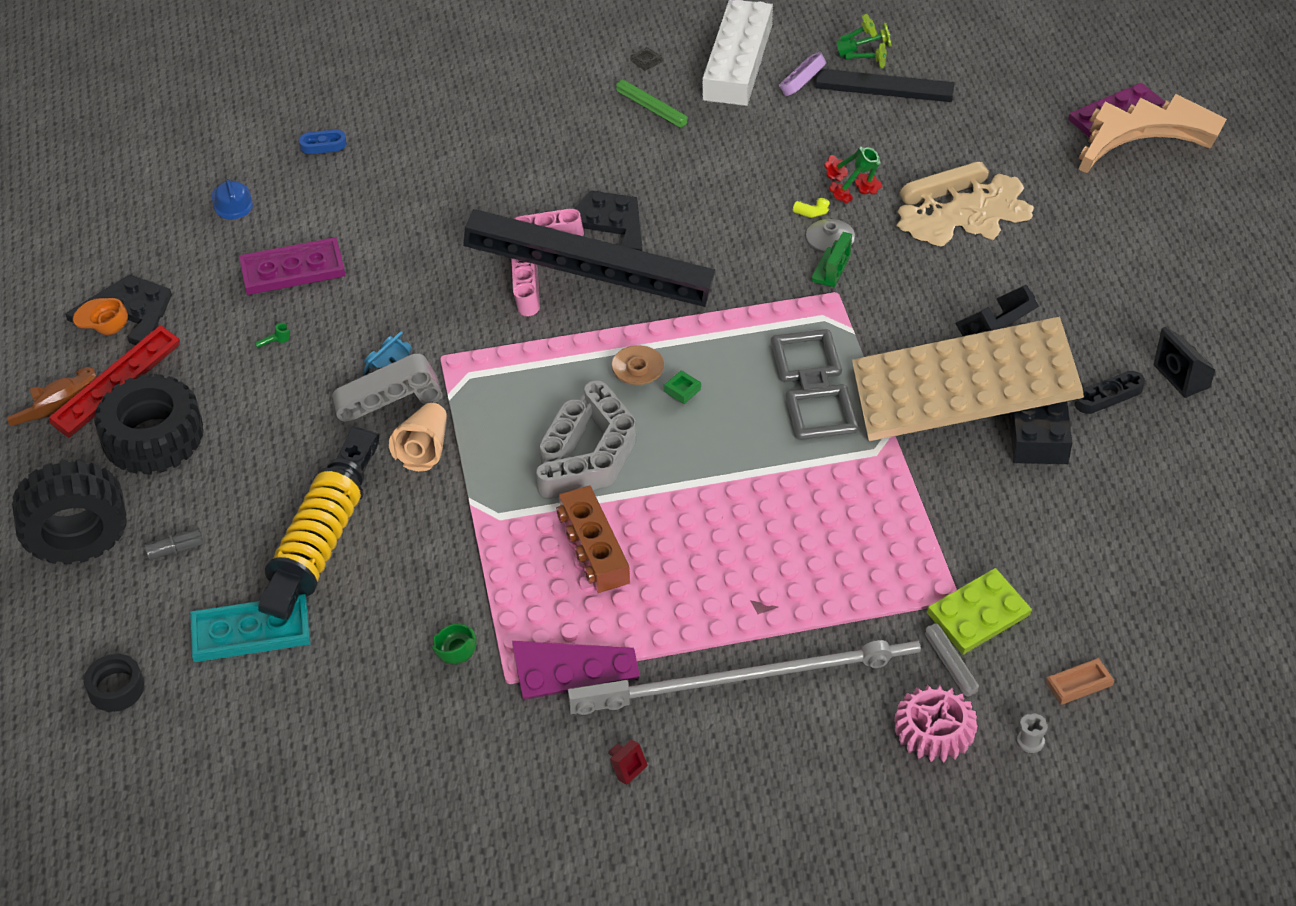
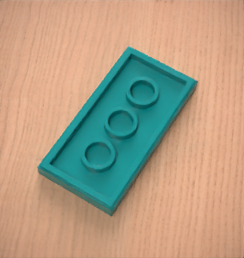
(245, 630)

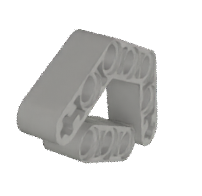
(599, 469)

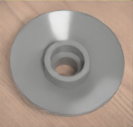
(824, 232)

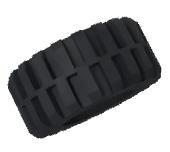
(155, 446)
(63, 488)

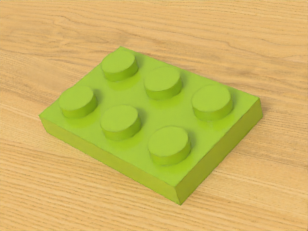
(979, 611)

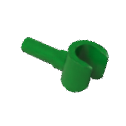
(281, 335)

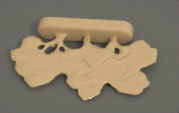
(974, 211)

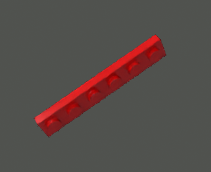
(134, 363)

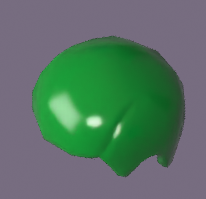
(455, 643)

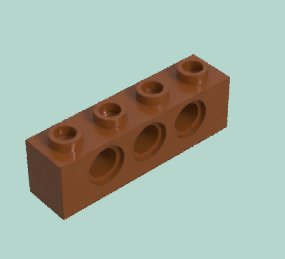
(593, 539)

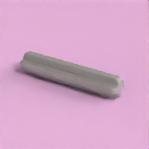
(951, 660)

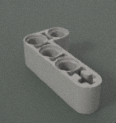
(387, 385)

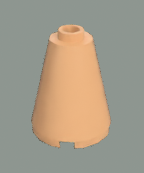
(420, 438)

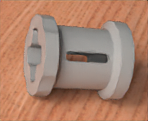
(1032, 733)

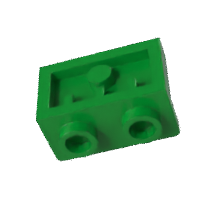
(833, 261)

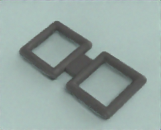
(814, 384)

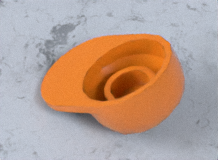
(104, 315)

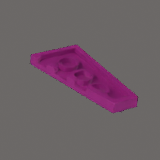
(556, 667)

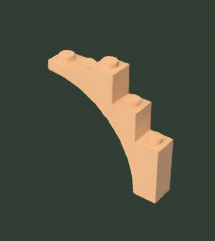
(1175, 120)

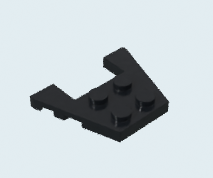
(613, 215)
(142, 299)

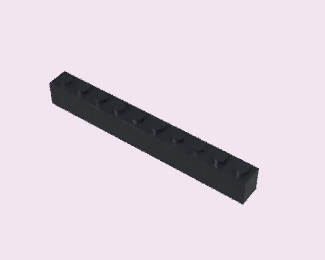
(588, 257)

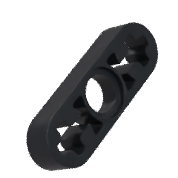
(1117, 384)

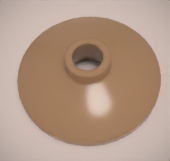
(637, 365)

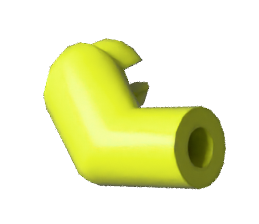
(811, 211)

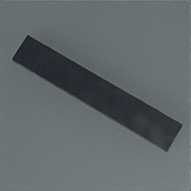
(885, 85)

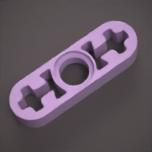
(802, 74)

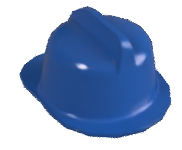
(232, 200)

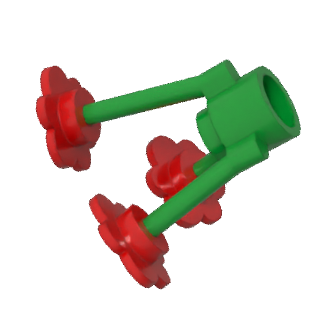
(865, 160)

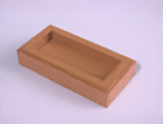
(1079, 681)

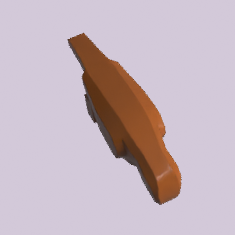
(53, 396)

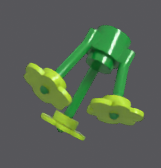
(848, 45)

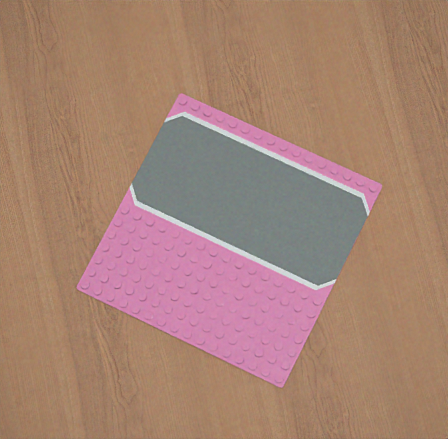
(711, 498)

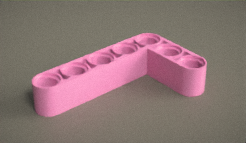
(526, 274)

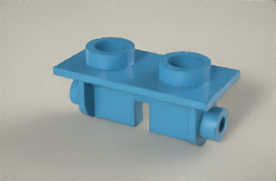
(390, 349)

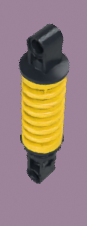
(317, 525)

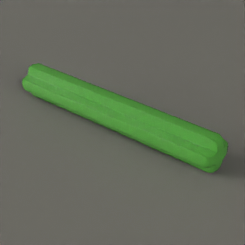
(652, 103)

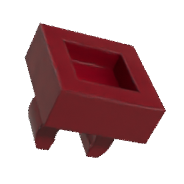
(627, 761)

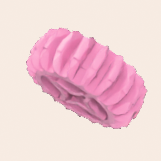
(935, 715)

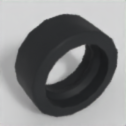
(121, 698)

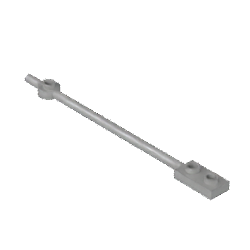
(618, 694)

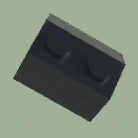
(1182, 364)

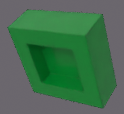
(682, 387)

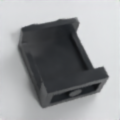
(1013, 305)

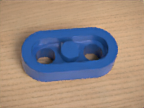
(322, 141)

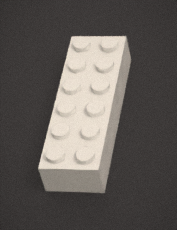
(737, 52)

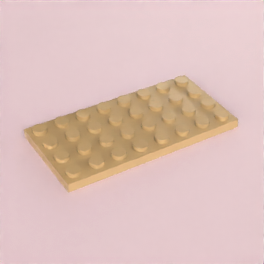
(966, 378)

